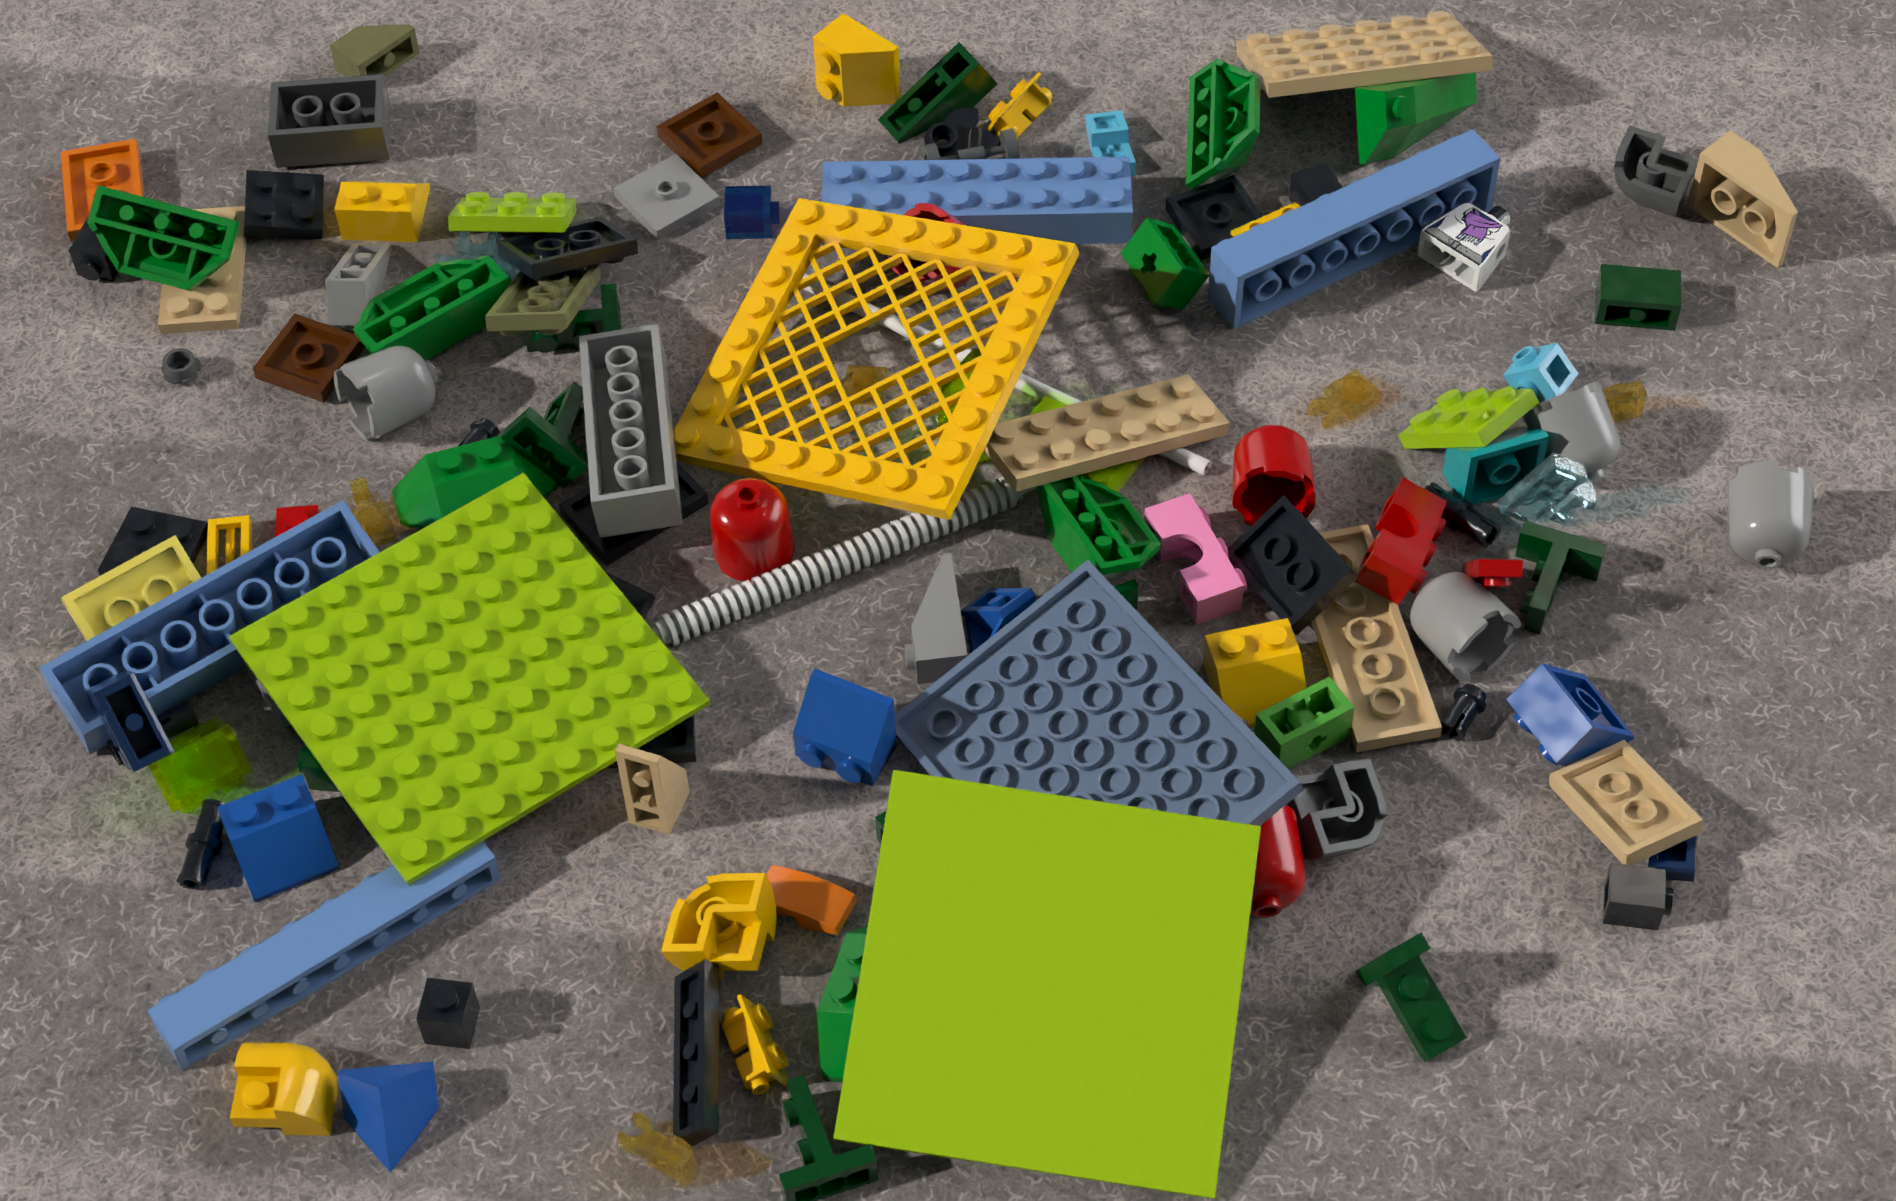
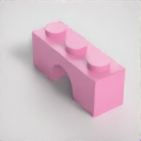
(1185, 531)

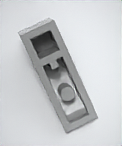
(356, 281)
(937, 628)

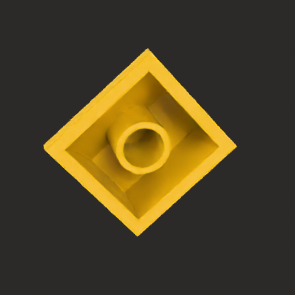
(855, 64)
(381, 210)
(1254, 666)

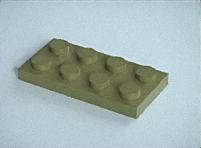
(542, 304)

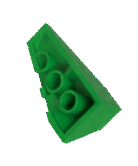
(1404, 112)

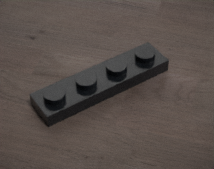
(696, 1053)

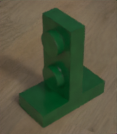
(584, 323)
(548, 438)
(1554, 554)
(1414, 997)
(821, 1170)

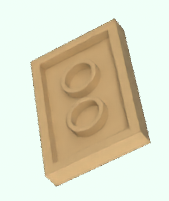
(1625, 803)

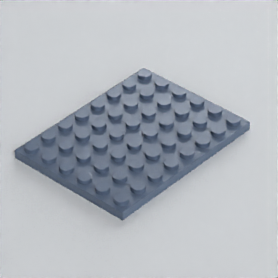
(1093, 709)

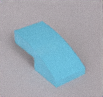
(1109, 136)

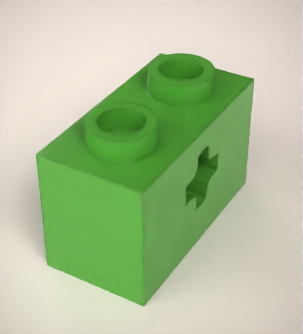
(1306, 723)

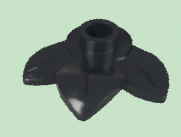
(961, 131)

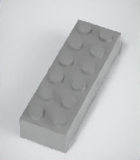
(629, 431)

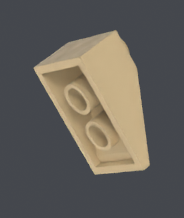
(1743, 197)

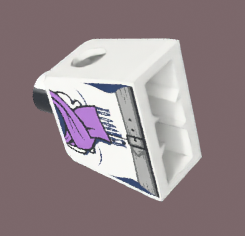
(1467, 243)

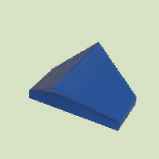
(994, 611)
(389, 1106)

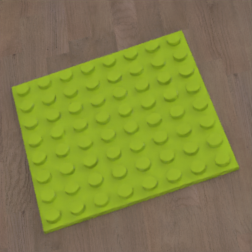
(467, 676)
(1050, 985)

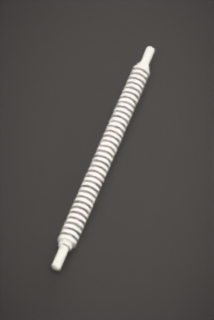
(832, 563)

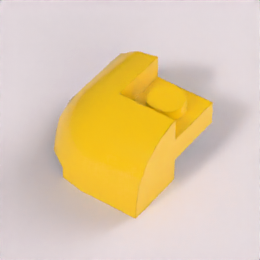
(723, 923)
(284, 1089)

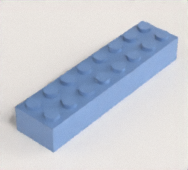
(1036, 197)
(1348, 228)
(184, 638)

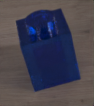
(750, 212)

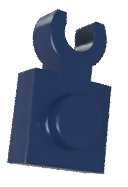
(1677, 860)

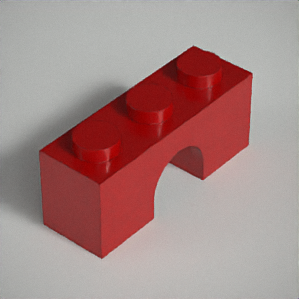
(1404, 540)

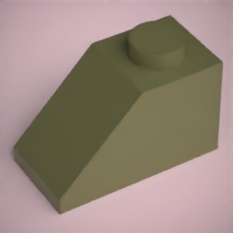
(374, 49)

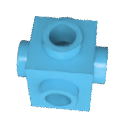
(1543, 369)

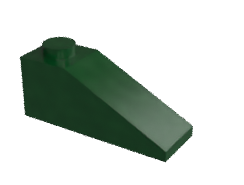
(949, 85)

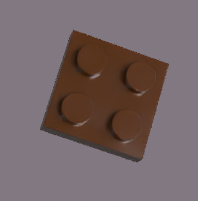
(709, 135)
(307, 356)

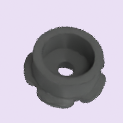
(180, 366)

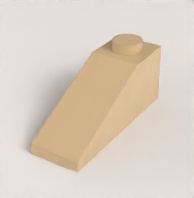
(651, 788)

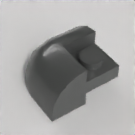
(1651, 173)
(1339, 809)

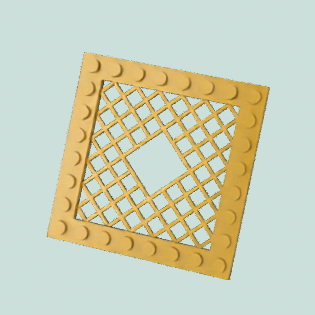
(936, 482)

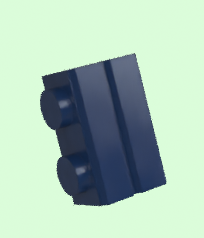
(130, 720)

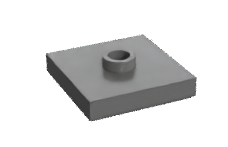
(667, 196)

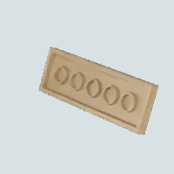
(1104, 432)
(1373, 658)

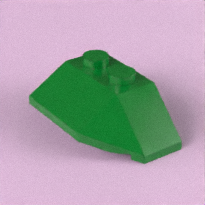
(1220, 121)
(160, 238)
(433, 307)
(458, 476)
(1095, 525)
(838, 1006)

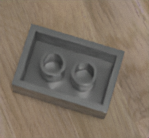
(329, 121)

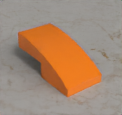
(811, 900)

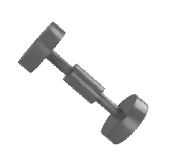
(1008, 149)

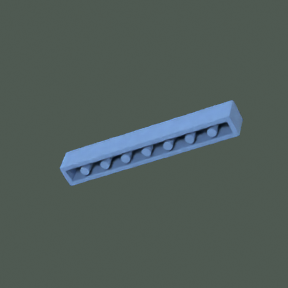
(312, 954)

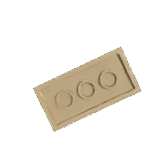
(216, 300)

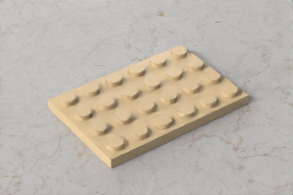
(1363, 54)

